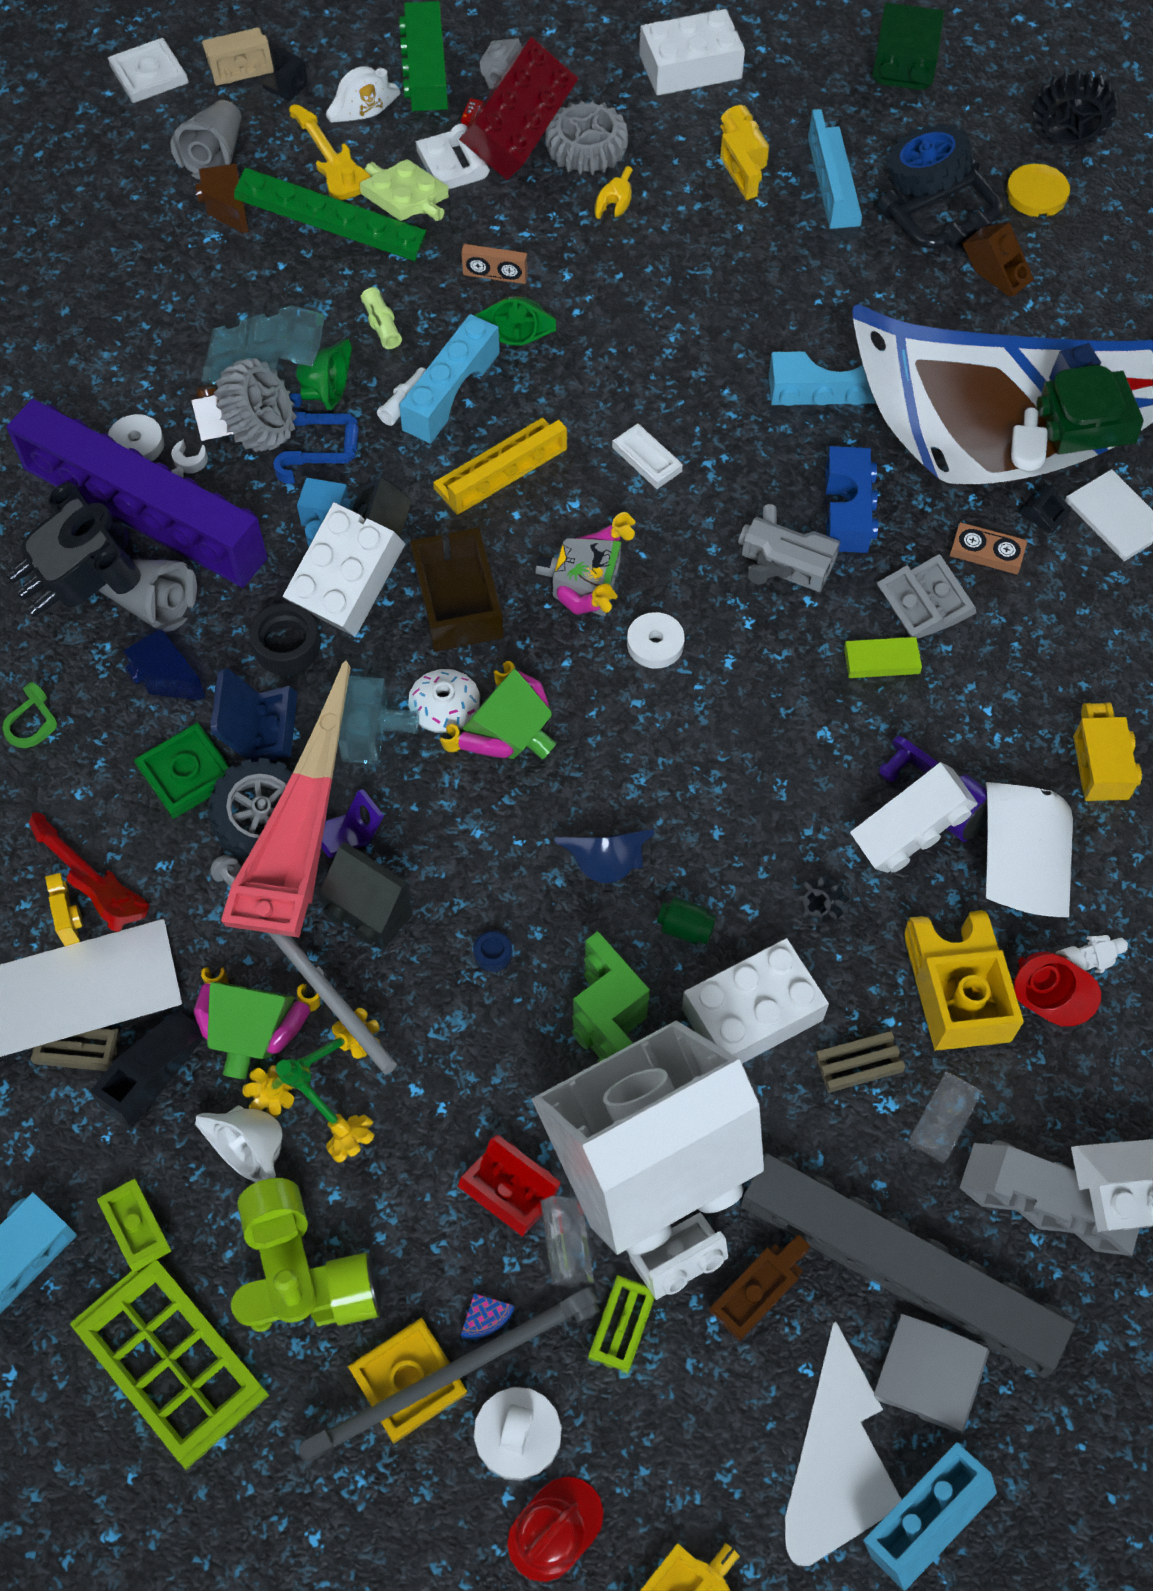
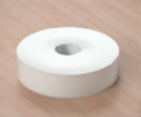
(142, 428)
(651, 653)

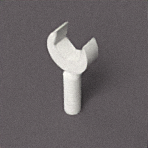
(190, 464)

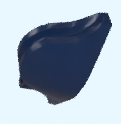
(607, 857)

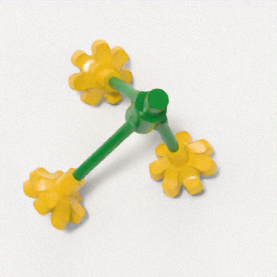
(272, 1088)

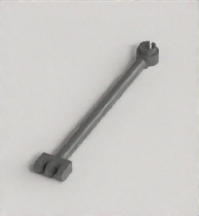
(579, 1305)

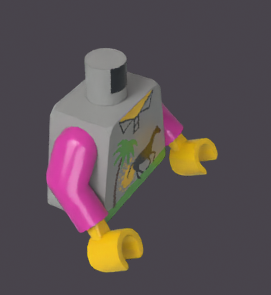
(588, 567)

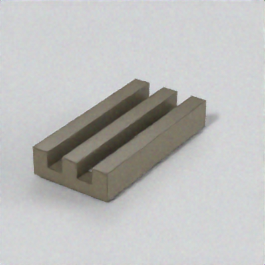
(891, 1052)
(82, 1062)

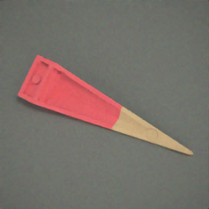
(283, 865)

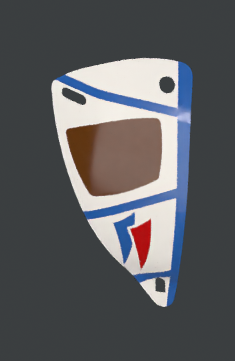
(974, 390)

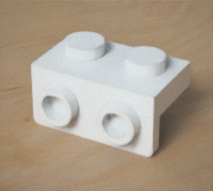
(685, 1255)

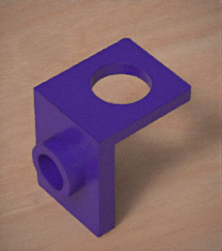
(351, 827)

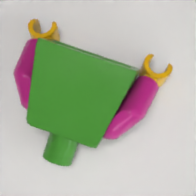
(506, 720)
(248, 1020)

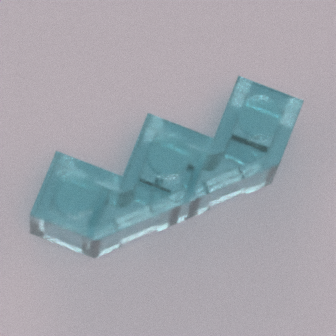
(288, 335)

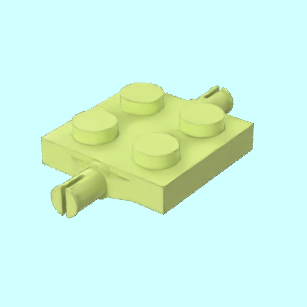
(404, 190)

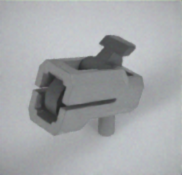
(787, 553)

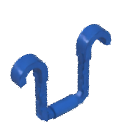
(298, 458)

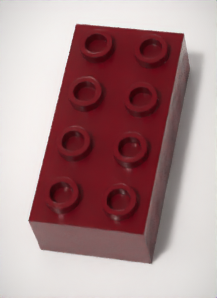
(519, 108)

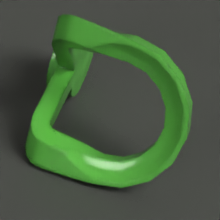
(37, 696)

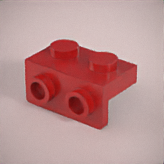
(509, 1185)

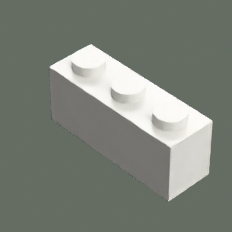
(914, 819)

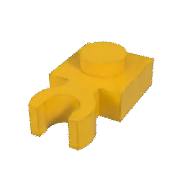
(65, 917)

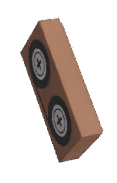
(494, 264)
(988, 548)

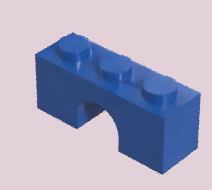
(851, 476)

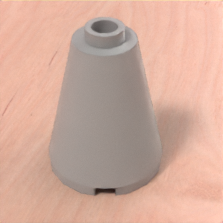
(207, 138)
(160, 595)

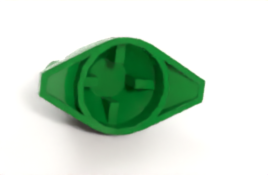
(519, 320)
(327, 376)

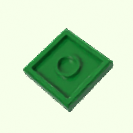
(182, 769)

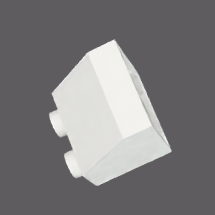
(655, 1135)

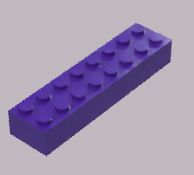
(140, 492)

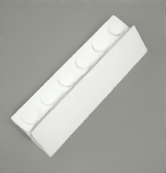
(1118, 1182)

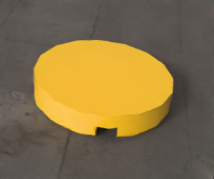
(1037, 190)

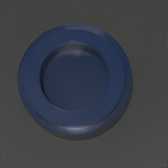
(492, 951)

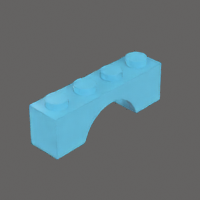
(802, 382)
(430, 400)

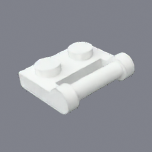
(443, 163)

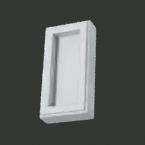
(647, 456)

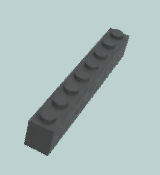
(909, 1266)

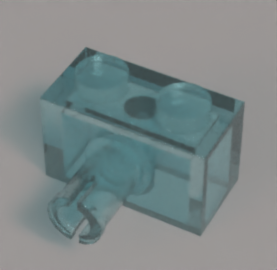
(368, 718)

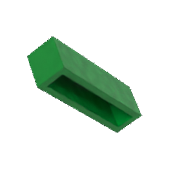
(425, 56)

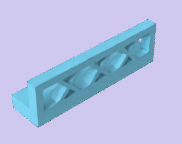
(833, 174)

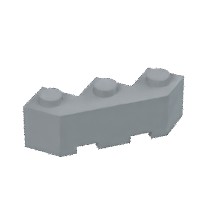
(1040, 1192)

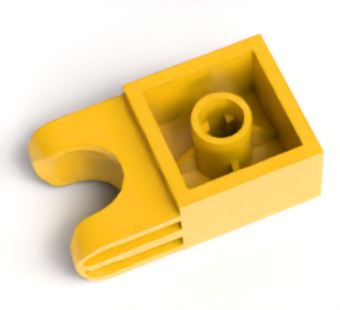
(963, 984)

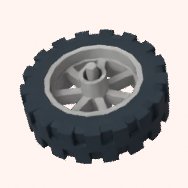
(228, 788)

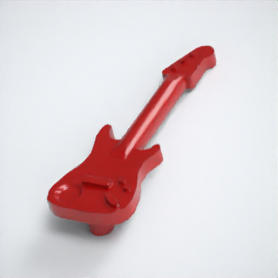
(110, 898)

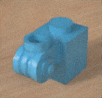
(316, 501)

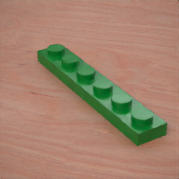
(329, 214)

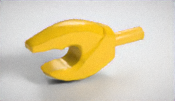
(617, 192)

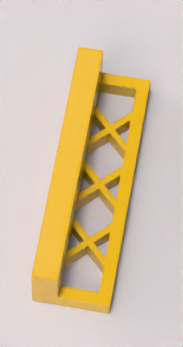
(502, 464)

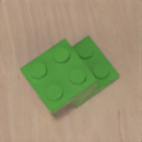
(611, 1003)

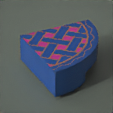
(485, 1317)

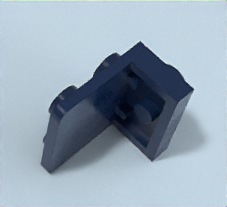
(252, 721)

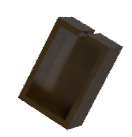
(457, 592)

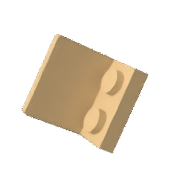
(238, 56)

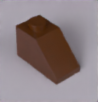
(217, 192)

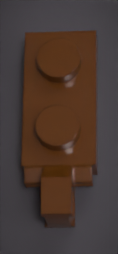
(759, 1288)

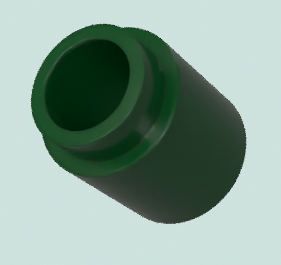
(686, 921)

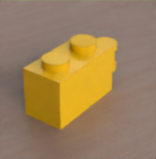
(1106, 754)

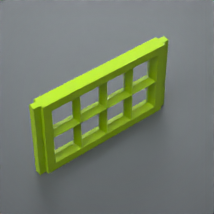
(219, 1421)

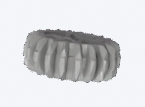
(587, 137)
(255, 405)

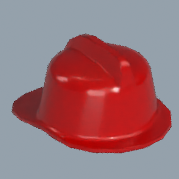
(1056, 989)
(555, 1529)

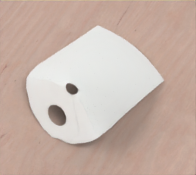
(1029, 849)

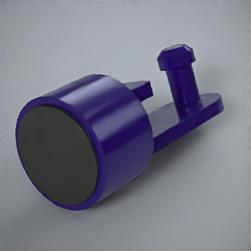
(910, 753)

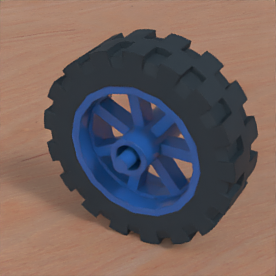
(930, 159)

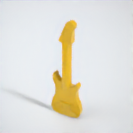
(340, 171)

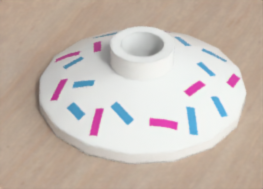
(441, 711)

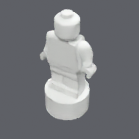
(1098, 953)

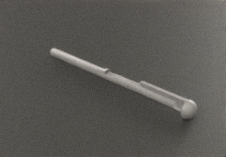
(226, 869)

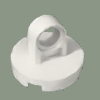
(517, 1433)

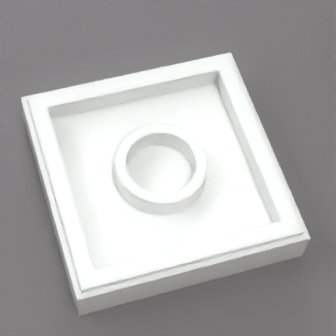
(148, 70)

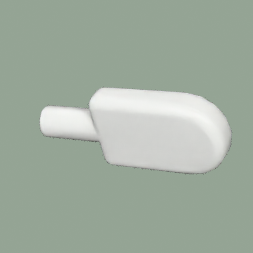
(1029, 443)

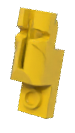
(743, 149)

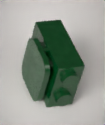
(908, 46)
(1089, 410)

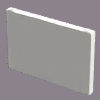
(1115, 514)

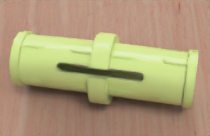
(381, 318)

